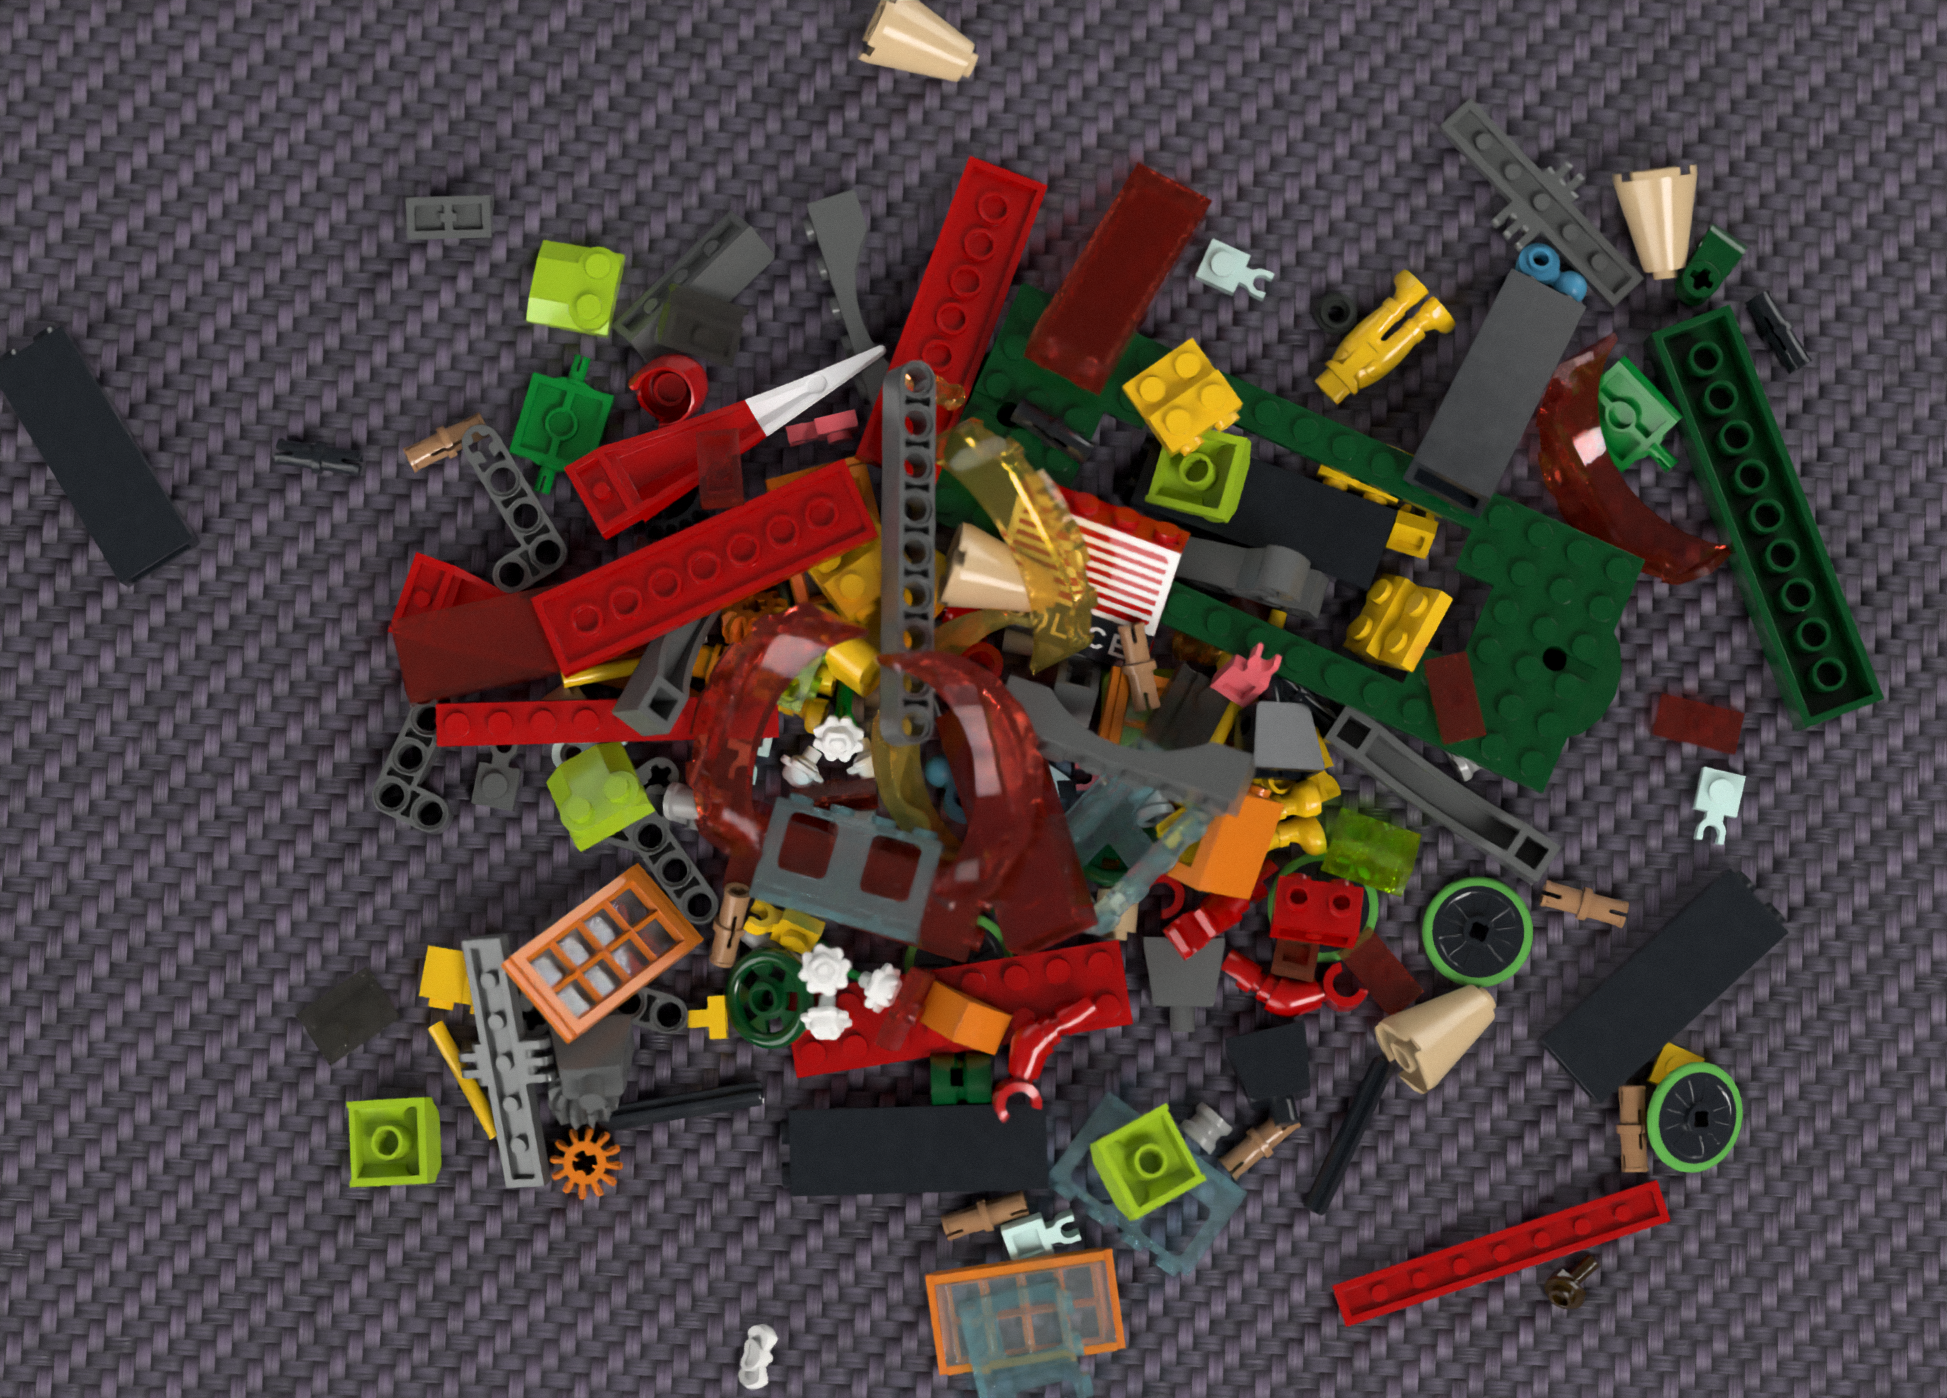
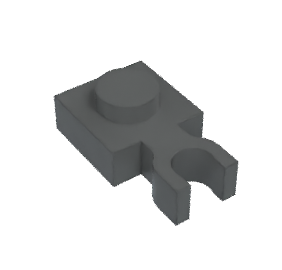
(497, 782)

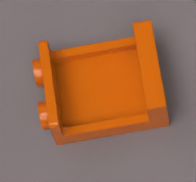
(1233, 848)

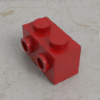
(1316, 911)

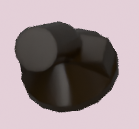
(1564, 1287)

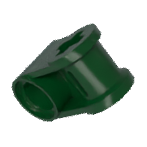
(1712, 263)

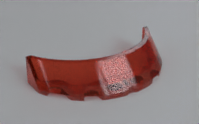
(1591, 488)
(737, 709)
(1004, 764)

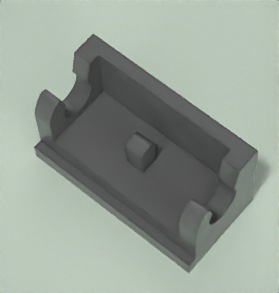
(450, 217)

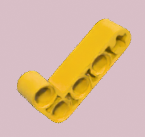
(856, 661)

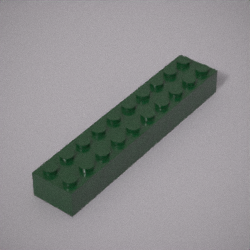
(1763, 518)

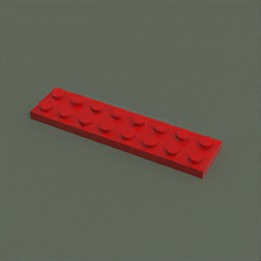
(963, 289)
(704, 568)
(1013, 984)

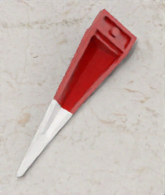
(654, 469)

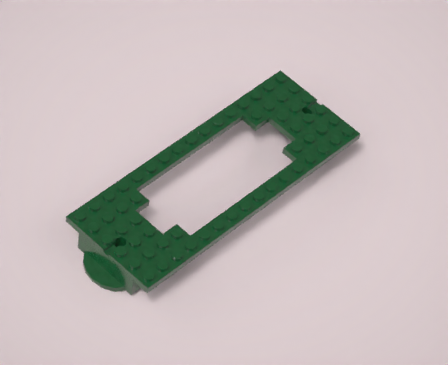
(1548, 581)

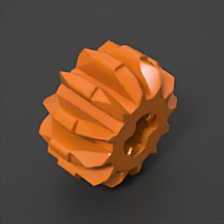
(737, 618)
(582, 1176)

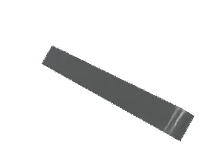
(918, 536)

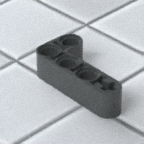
(506, 503)
(413, 779)

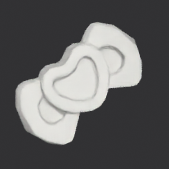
(757, 1356)

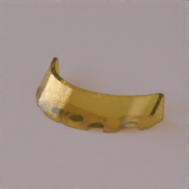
(1037, 531)
(899, 768)

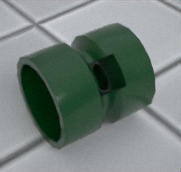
(976, 1078)

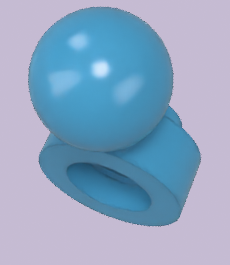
(1563, 282)
(940, 775)

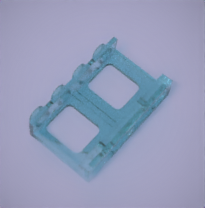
(1107, 816)
(838, 893)
(1216, 1192)
(1005, 1375)

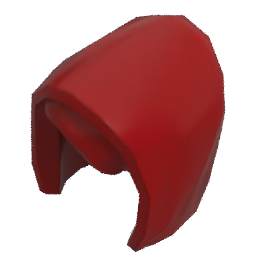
(671, 388)

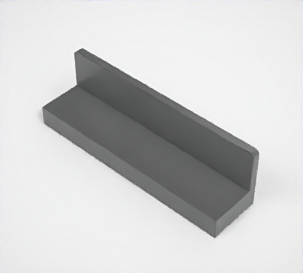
(716, 266)

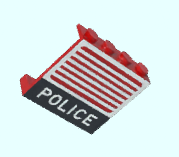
(1129, 567)

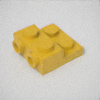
(1183, 399)
(854, 580)
(1396, 622)

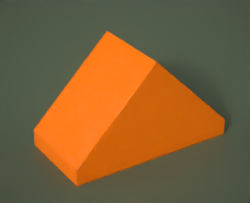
(965, 1018)

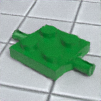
(1634, 417)
(560, 422)

